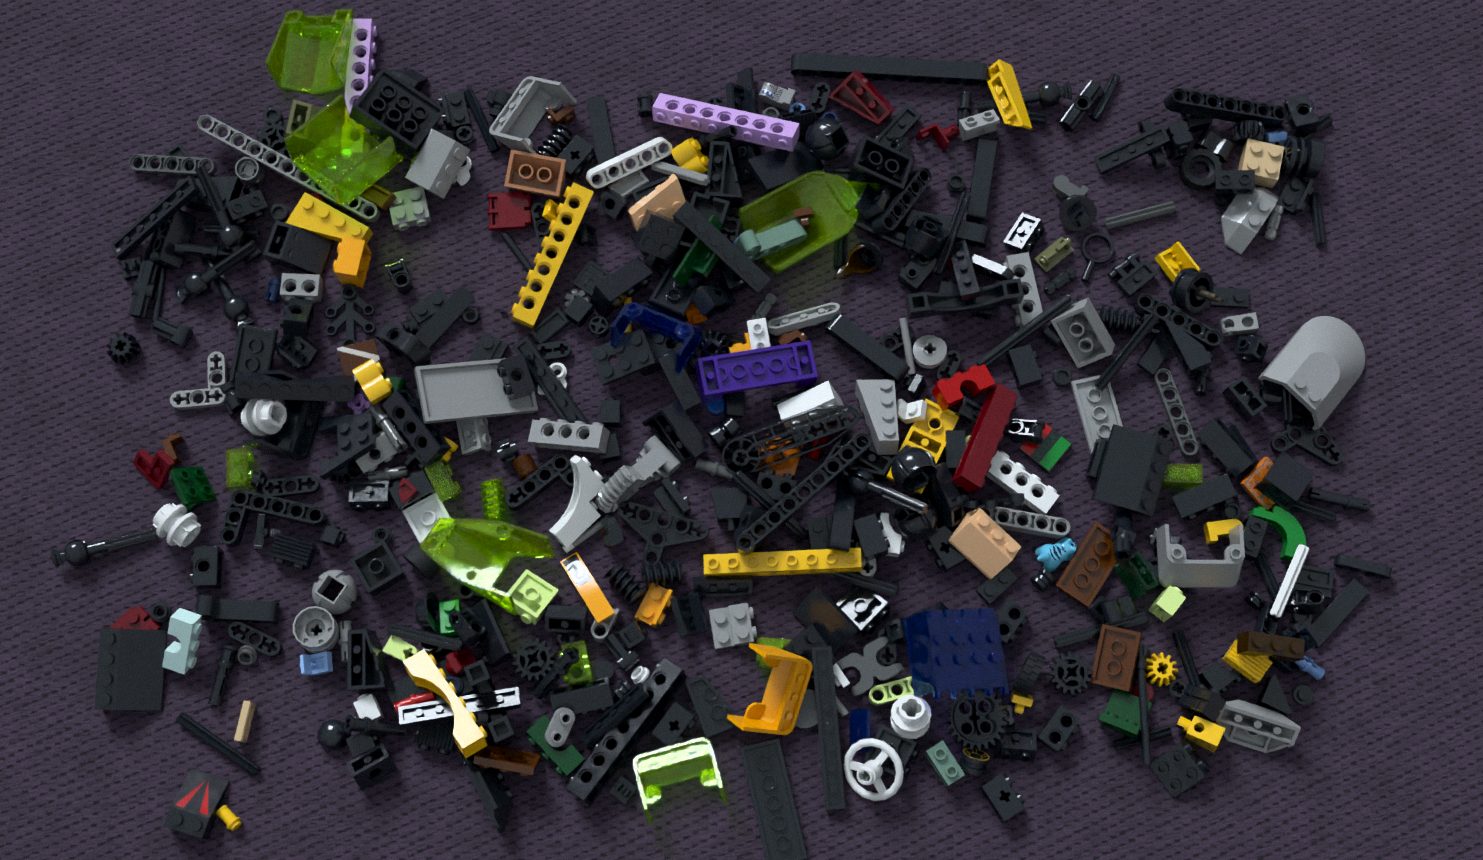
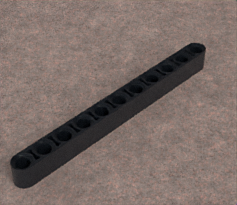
(890, 68)

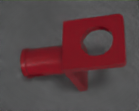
(939, 135)

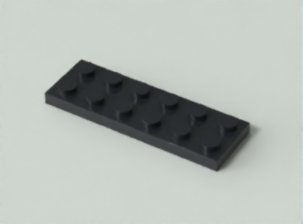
(773, 801)

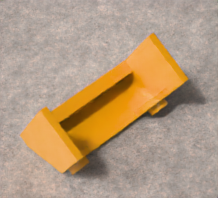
(782, 695)

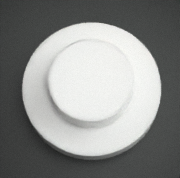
(640, 674)

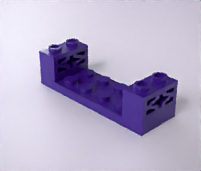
(756, 370)

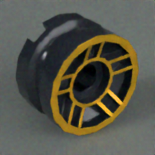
(974, 761)

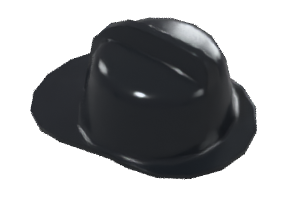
(428, 612)

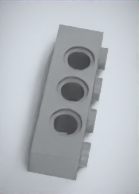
(1022, 264)
(595, 443)

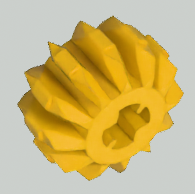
(1164, 676)

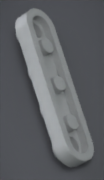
(803, 318)

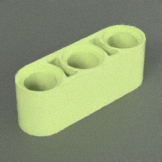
(888, 696)

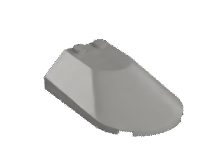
(1319, 365)

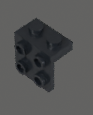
(1180, 767)

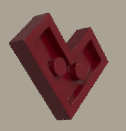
(154, 469)

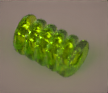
(491, 499)

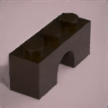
(1260, 644)

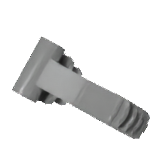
(653, 464)

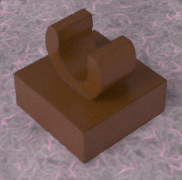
(805, 215)

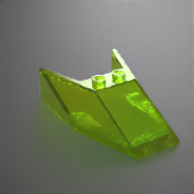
(480, 552)

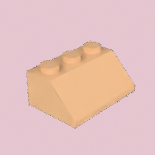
(984, 543)

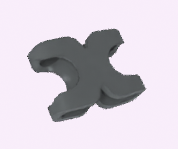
(870, 666)

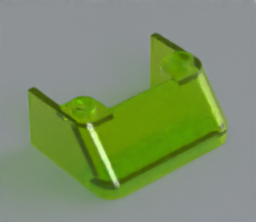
(674, 765)

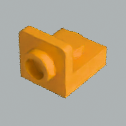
(740, 346)

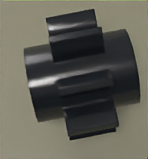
(507, 451)

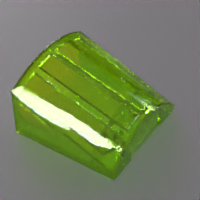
(311, 51)

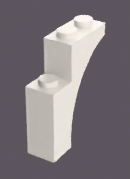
(581, 510)

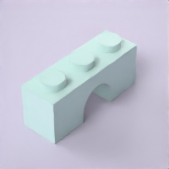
(186, 627)

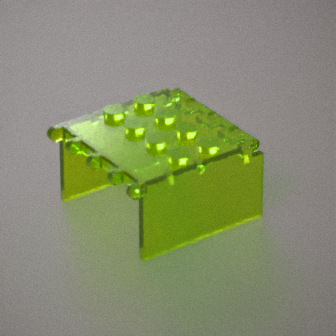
(340, 152)

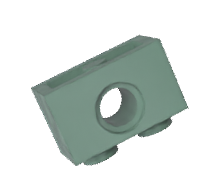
(944, 763)

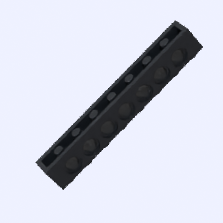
(626, 742)

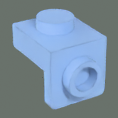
(316, 663)

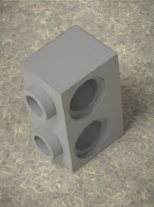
(302, 283)

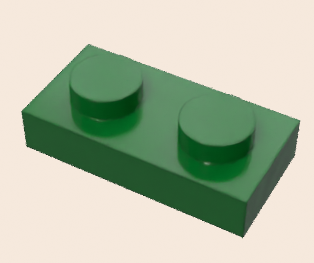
(445, 609)

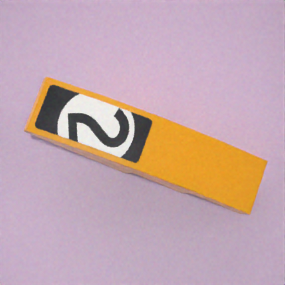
(587, 588)

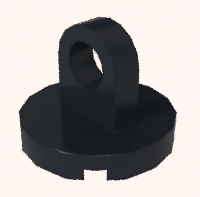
(1077, 212)

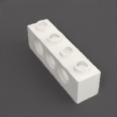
(1032, 482)

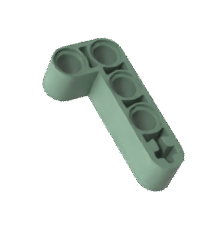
(771, 240)

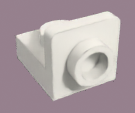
(911, 411)
(839, 677)

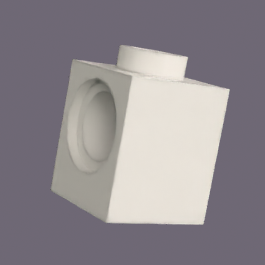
(368, 707)

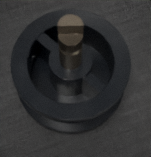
(1193, 290)

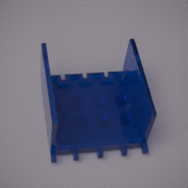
(956, 652)

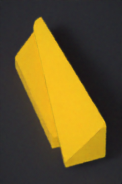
(1008, 95)

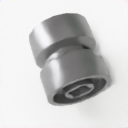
(250, 171)

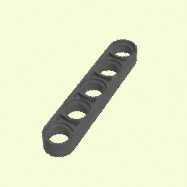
(165, 161)
(1174, 422)

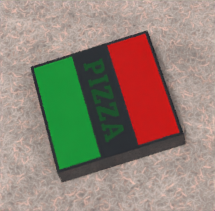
(1049, 451)

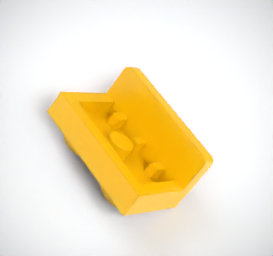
(1175, 260)

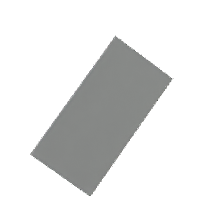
(467, 392)

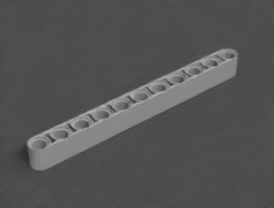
(280, 165)

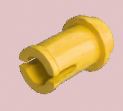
(229, 818)

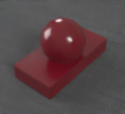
(459, 660)

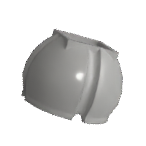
(343, 600)

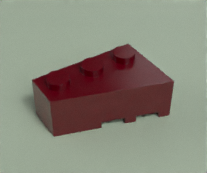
(862, 97)

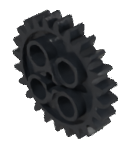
(960, 718)

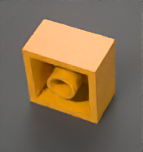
(352, 261)

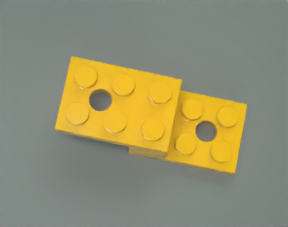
(928, 438)

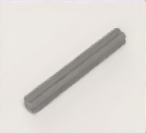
(682, 173)

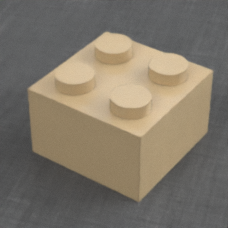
(1264, 159)

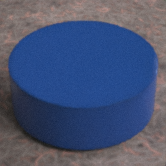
(716, 407)

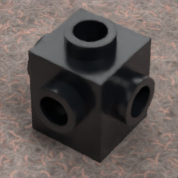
(1250, 349)

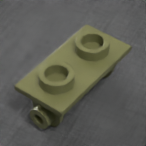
(1054, 254)

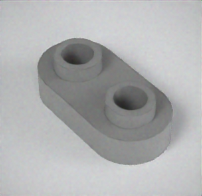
(558, 726)

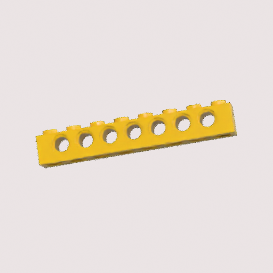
(582, 197)
(783, 563)

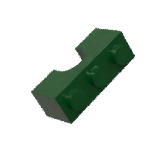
(567, 760)

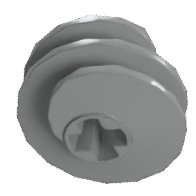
(922, 356)

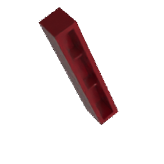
(985, 438)

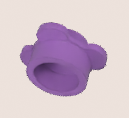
(359, 409)

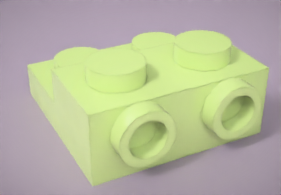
(532, 596)

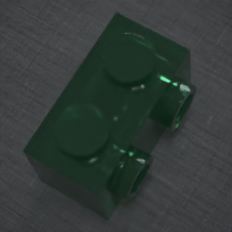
(1137, 575)

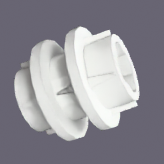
(263, 416)
(176, 525)
(910, 717)

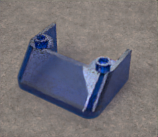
(661, 322)

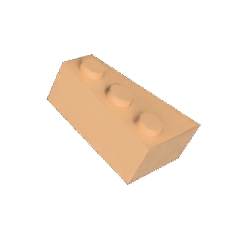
(664, 200)

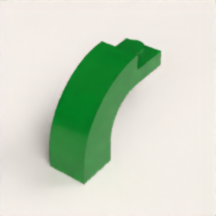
(1286, 525)

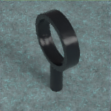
(1091, 262)

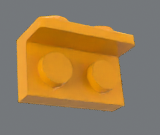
(654, 604)

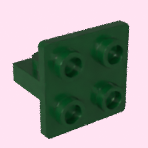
(192, 487)

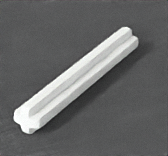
(1289, 581)

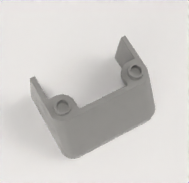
(525, 111)
(1183, 573)

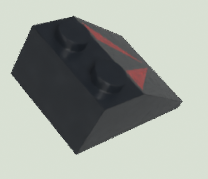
(197, 804)

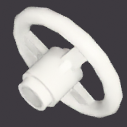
(871, 771)

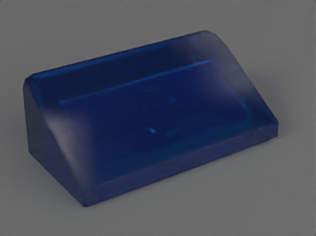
(860, 726)

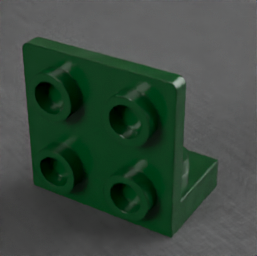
(1123, 714)

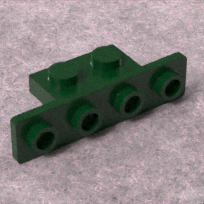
(698, 259)

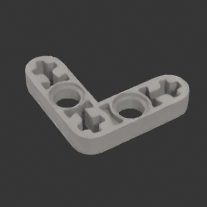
(212, 389)

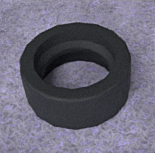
(421, 562)

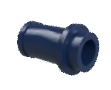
(273, 290)

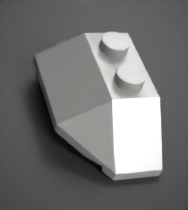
(1245, 217)
(1257, 726)

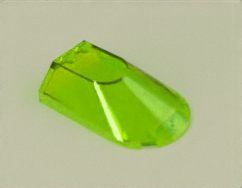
(833, 206)

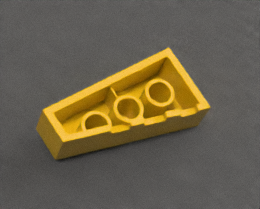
(326, 221)

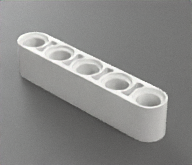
(637, 163)

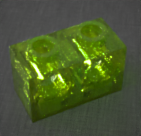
(583, 663)

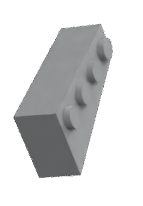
(879, 407)

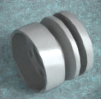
(308, 622)

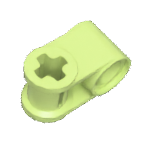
(399, 648)

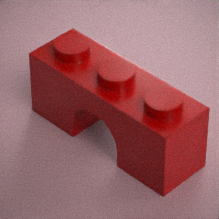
(976, 379)

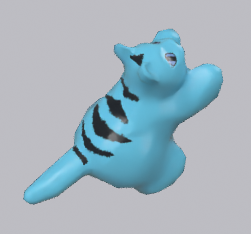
(1055, 553)

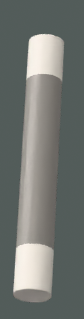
(585, 535)

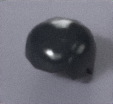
(332, 735)

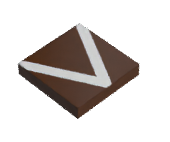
(357, 354)

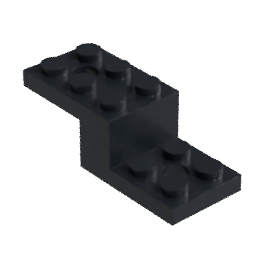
(636, 354)

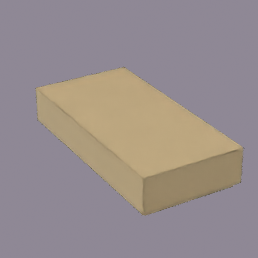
(245, 721)

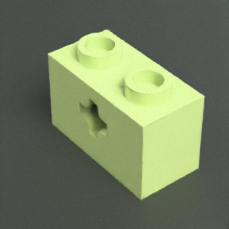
(1167, 603)

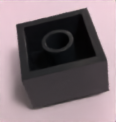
(378, 568)

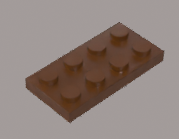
(1088, 566)

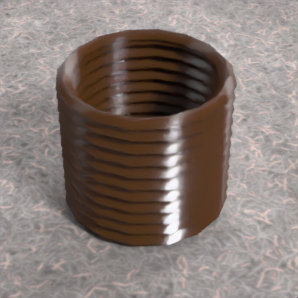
(523, 465)

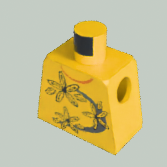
(1209, 735)

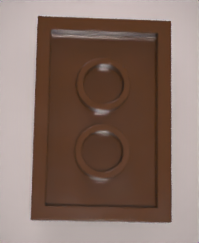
(1116, 657)
(507, 759)

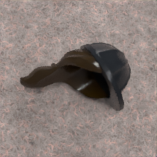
(862, 260)

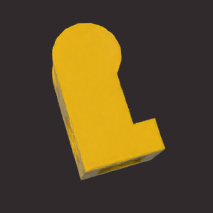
(1218, 529)

